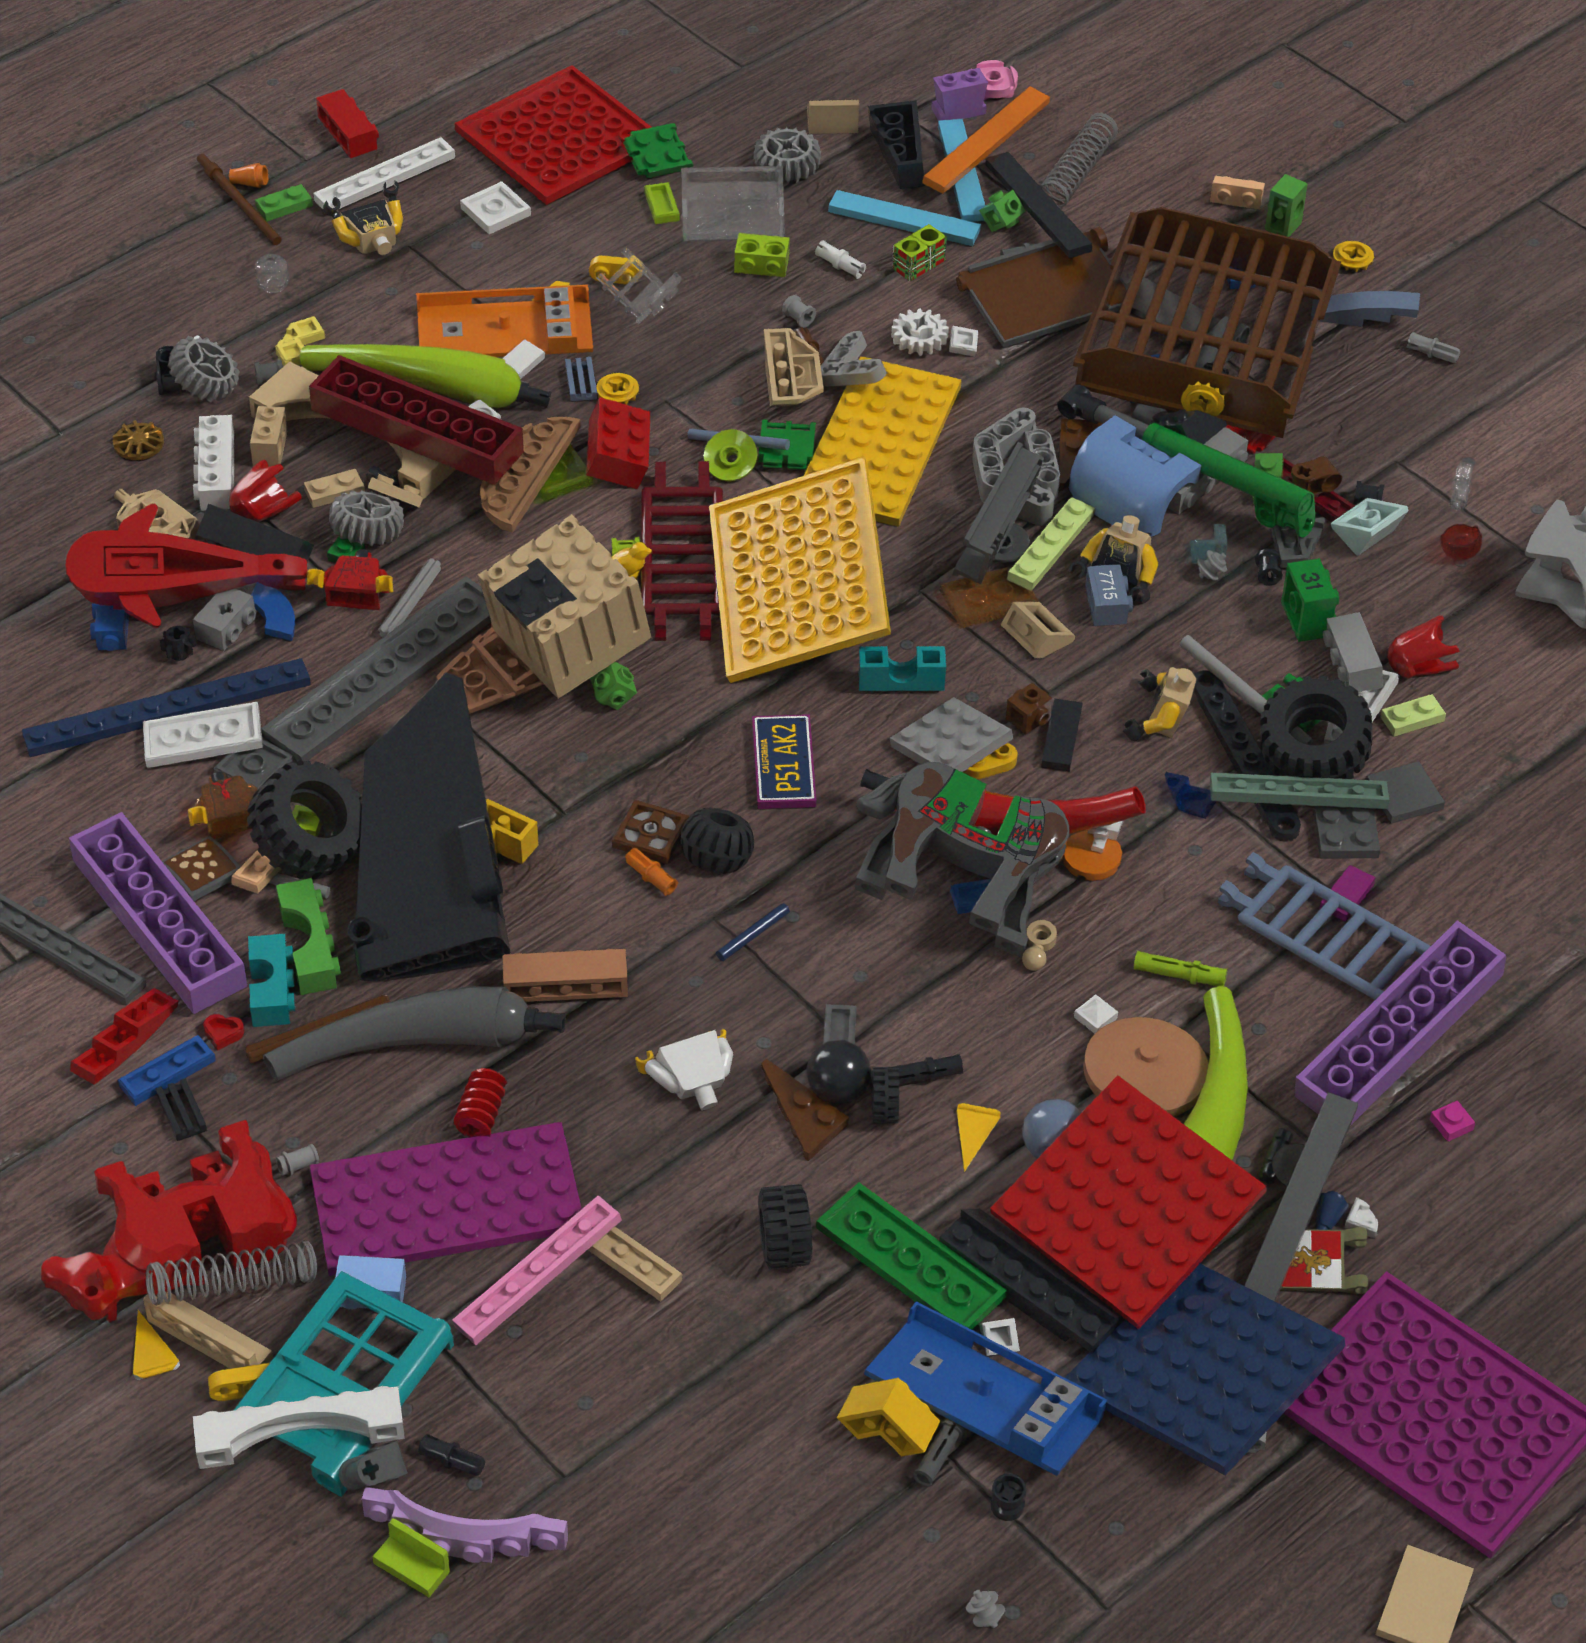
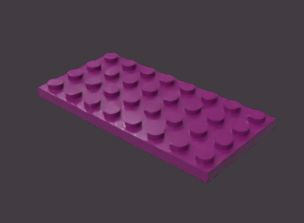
(446, 1196)

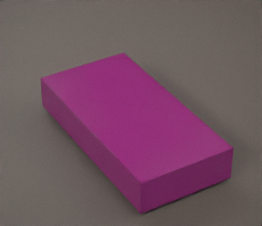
(1353, 885)

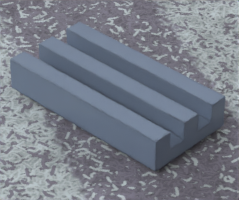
(579, 366)

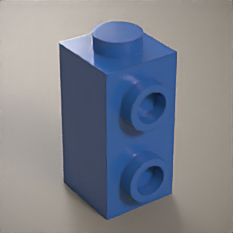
(109, 627)

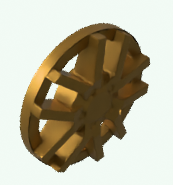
(138, 440)

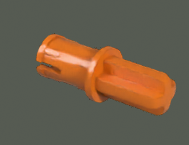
(651, 871)

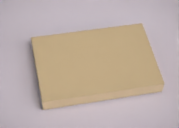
(1424, 1599)

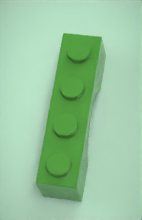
(313, 962)

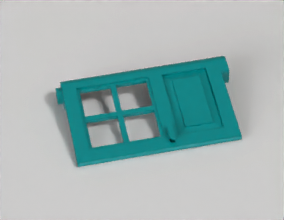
(297, 1377)

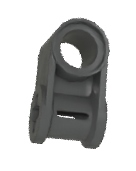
(373, 1467)

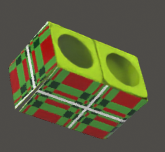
(913, 254)

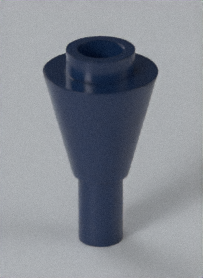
(1329, 1210)

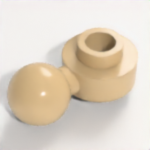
(1035, 957)

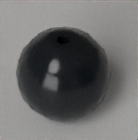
(838, 1072)

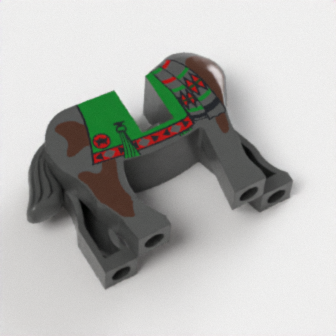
(939, 812)

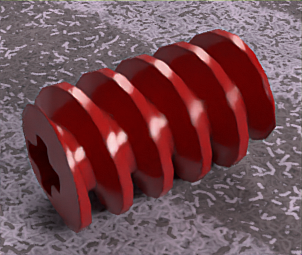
(480, 1103)

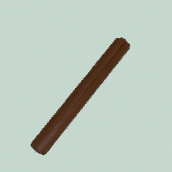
(256, 1050)

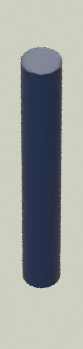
(752, 932)

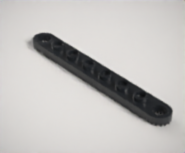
(1242, 749)

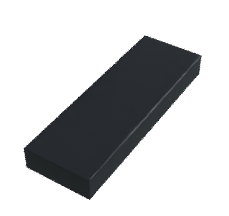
(1062, 735)

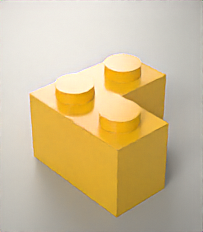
(512, 832)
(889, 1411)

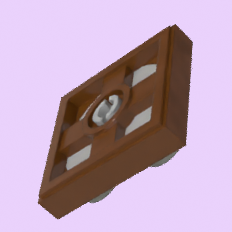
(650, 830)

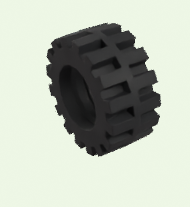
(885, 1095)

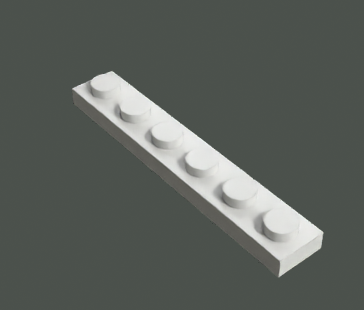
(397, 169)

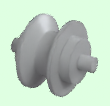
(1212, 565)
(985, 1608)

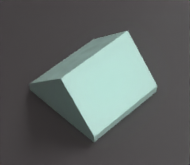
(1368, 523)

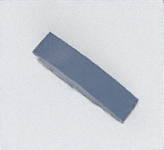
(1369, 305)

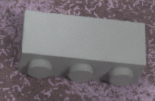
(1353, 652)

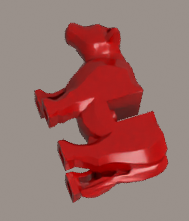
(160, 1225)

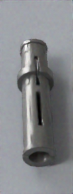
(928, 1468)

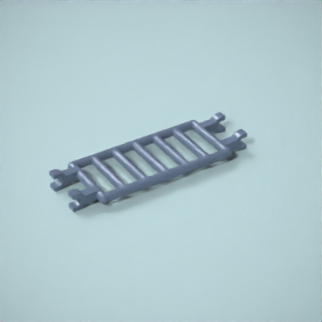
(1275, 878)

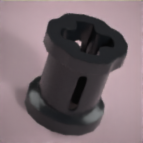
(1367, 491)
(1272, 566)

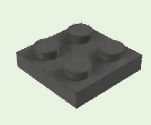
(1346, 832)

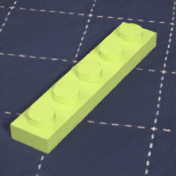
(1051, 544)

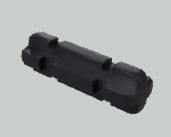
(1280, 1139)

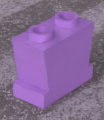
(960, 95)

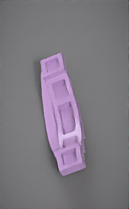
(465, 1537)

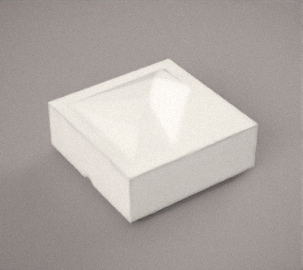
(963, 341)
(1095, 1014)

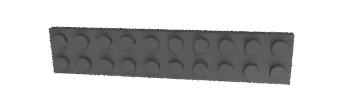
(380, 672)

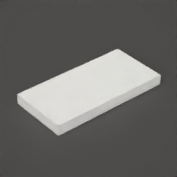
(202, 734)

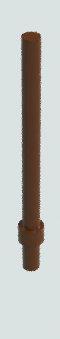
(215, 173)

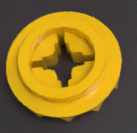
(1347, 249)
(615, 382)
(1191, 401)

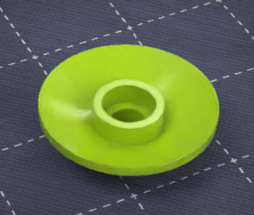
(724, 445)

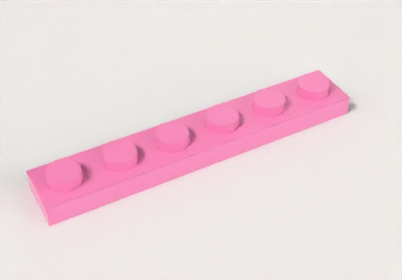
(536, 1270)

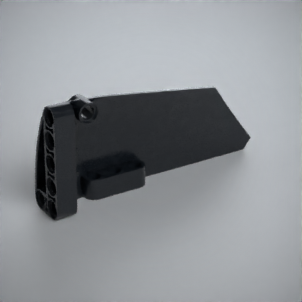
(427, 848)

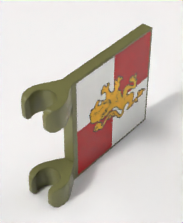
(1320, 1262)

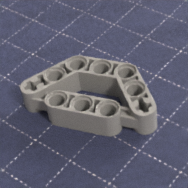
(998, 442)

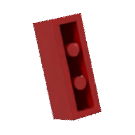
(347, 123)

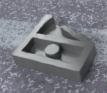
(1294, 548)

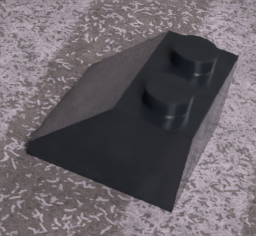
(1191, 424)

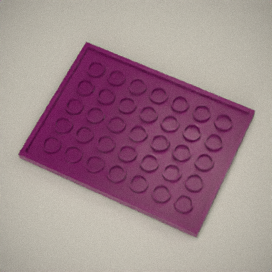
(1442, 1415)

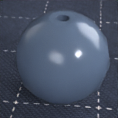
(1046, 1123)

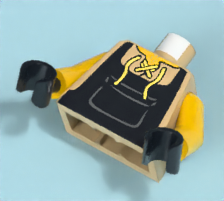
(371, 225)
(1126, 547)
(1168, 705)

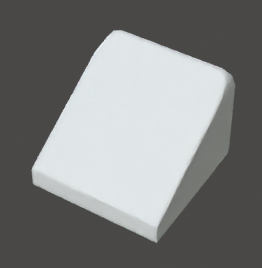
(1001, 1332)

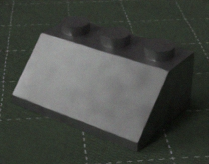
(1168, 308)

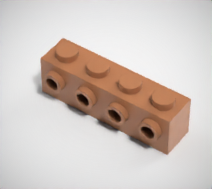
(566, 975)

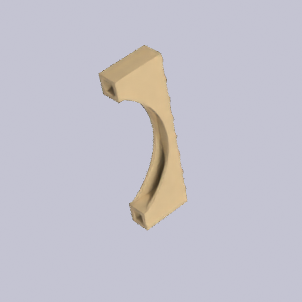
(291, 390)

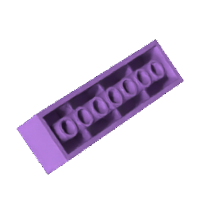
(158, 913)
(1403, 1021)

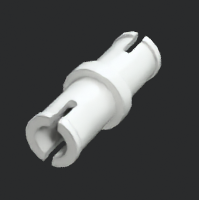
(840, 259)

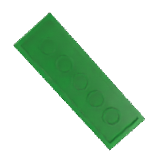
(910, 1257)

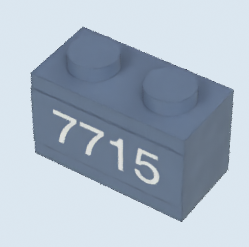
(1108, 595)

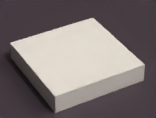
(495, 207)

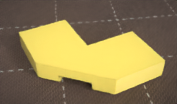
(297, 336)

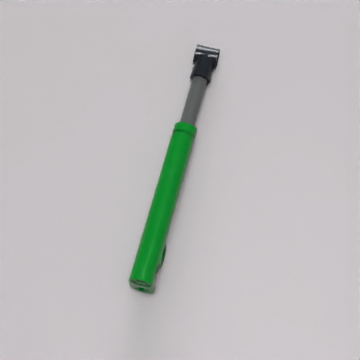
(1274, 498)

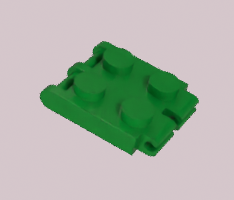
(657, 151)
(800, 448)

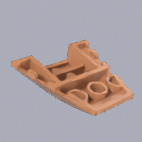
(491, 672)

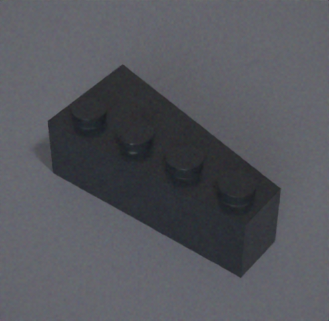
(899, 139)

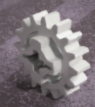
(919, 332)

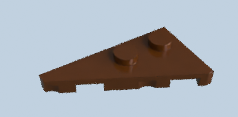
(1072, 435)
(810, 1117)

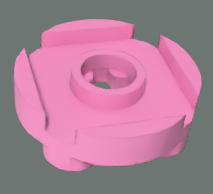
(1004, 79)

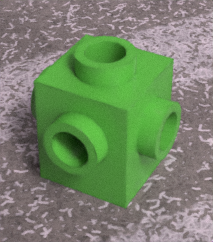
(1002, 210)
(613, 685)

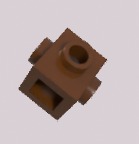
(1029, 708)

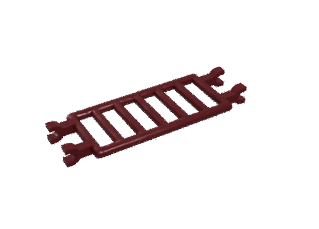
(648, 530)

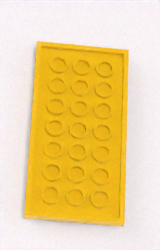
(893, 428)

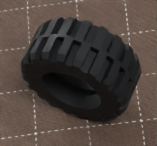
(1316, 701)
(282, 837)

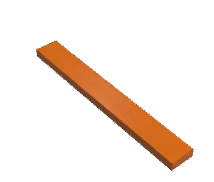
(986, 140)

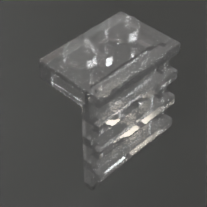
(650, 297)

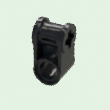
(165, 381)

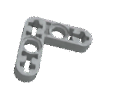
(843, 367)

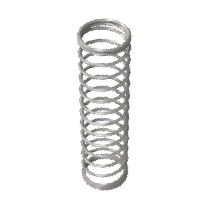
(1092, 163)
(162, 1276)

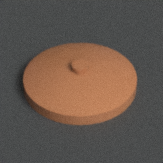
(1151, 1057)

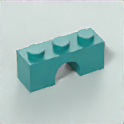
(921, 673)
(271, 999)

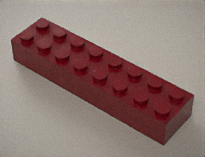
(416, 419)

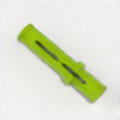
(1176, 968)

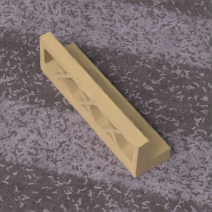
(206, 1333)

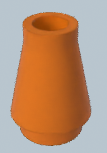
(250, 175)

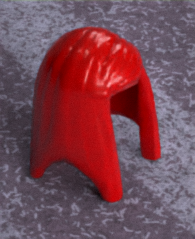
(259, 495)
(1419, 650)

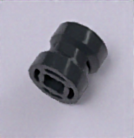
(1008, 1497)

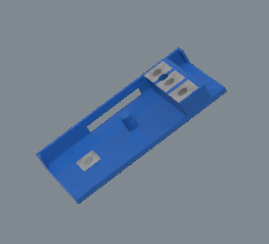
(1027, 1418)

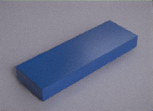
(166, 1069)

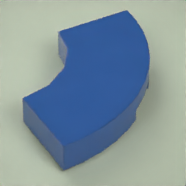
(275, 610)

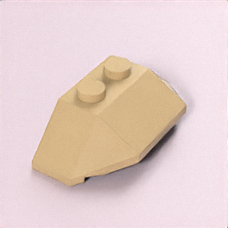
(791, 368)

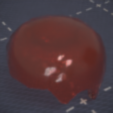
(1461, 541)

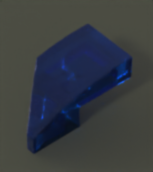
(1187, 797)

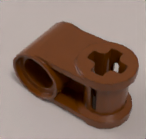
(1316, 476)

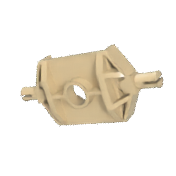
(173, 518)

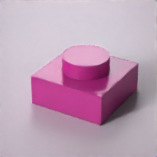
(1452, 1121)

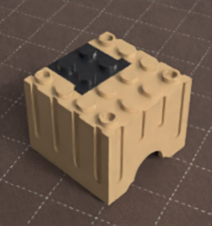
(565, 606)

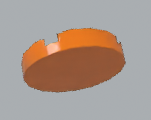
(1092, 865)

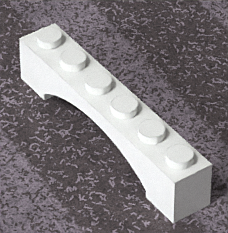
(227, 1434)

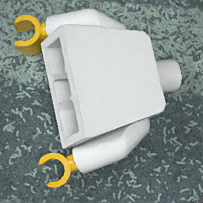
(691, 1066)

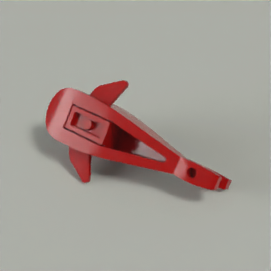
(153, 570)

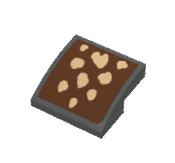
(202, 867)

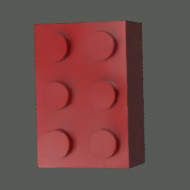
(618, 443)

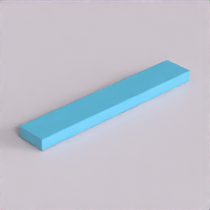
(968, 188)
(902, 217)

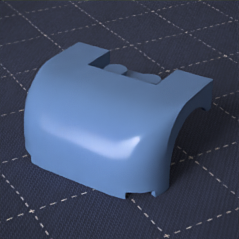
(1128, 476)

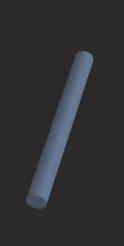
(760, 441)

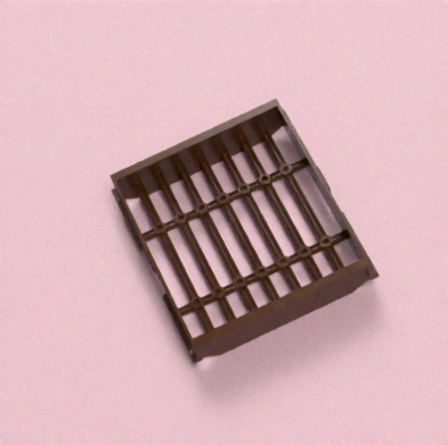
(1162, 381)

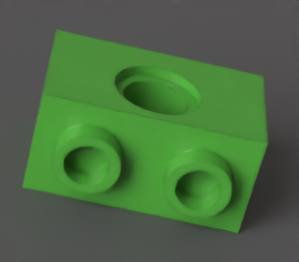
(1286, 206)

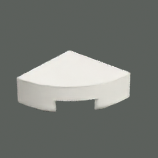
(1362, 1217)

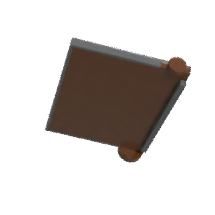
(1040, 288)

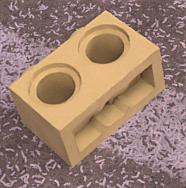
(268, 435)

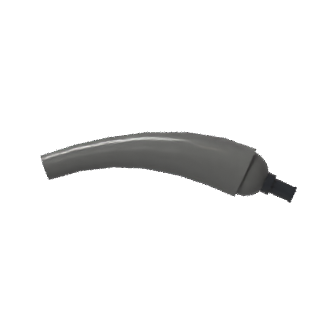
(437, 1017)

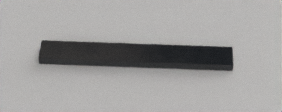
(1039, 205)

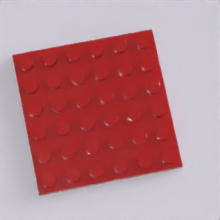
(554, 134)
(1128, 1201)

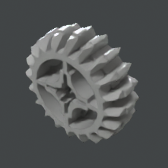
(791, 149)
(203, 368)
(366, 517)

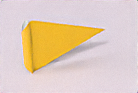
(974, 1127)
(151, 1352)

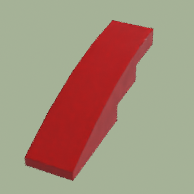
(125, 1036)

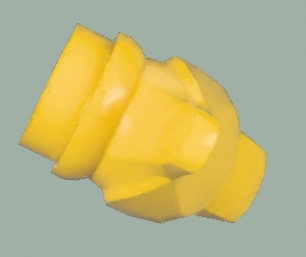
(633, 558)

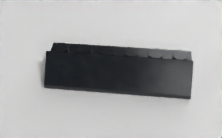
(1031, 1280)

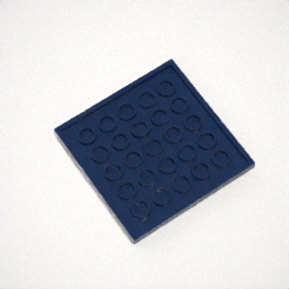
(1209, 1367)

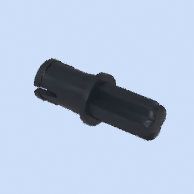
(451, 1455)

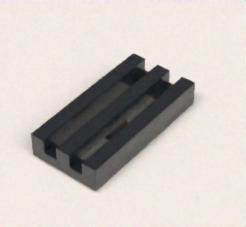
(174, 1091)

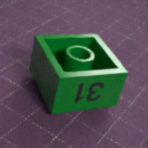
(1308, 598)

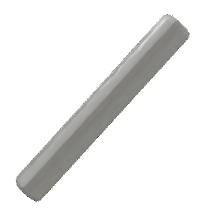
(410, 597)

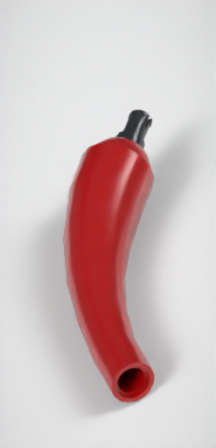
(1081, 813)

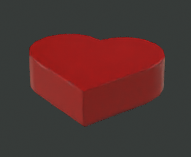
(223, 1030)

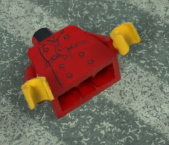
(353, 581)

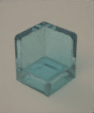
(1218, 544)

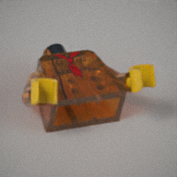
(223, 805)

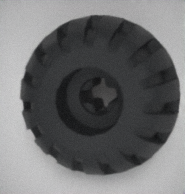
(717, 840)

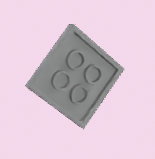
(952, 736)

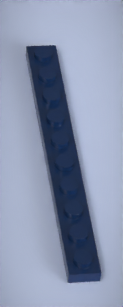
(196, 698)

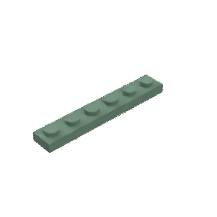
(1299, 790)

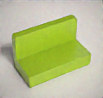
(413, 1558)

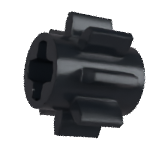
(178, 643)

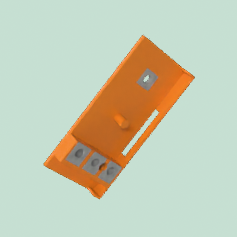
(554, 321)

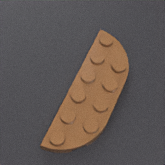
(519, 486)

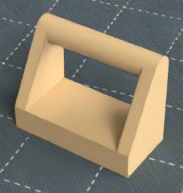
(1032, 633)

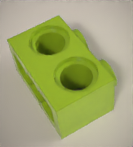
(761, 255)

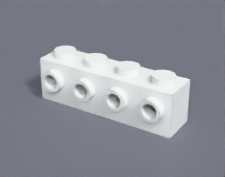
(214, 461)

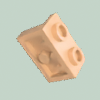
(1237, 192)

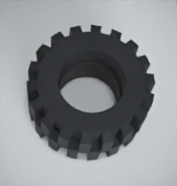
(785, 1226)

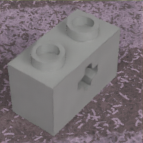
(224, 618)

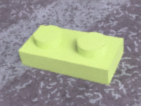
(1413, 715)

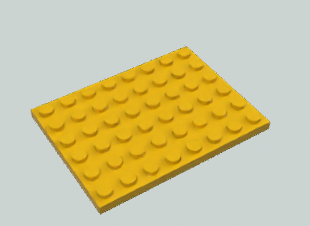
(798, 570)

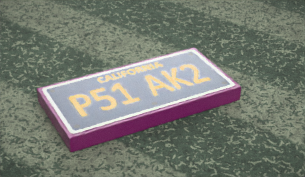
(784, 761)

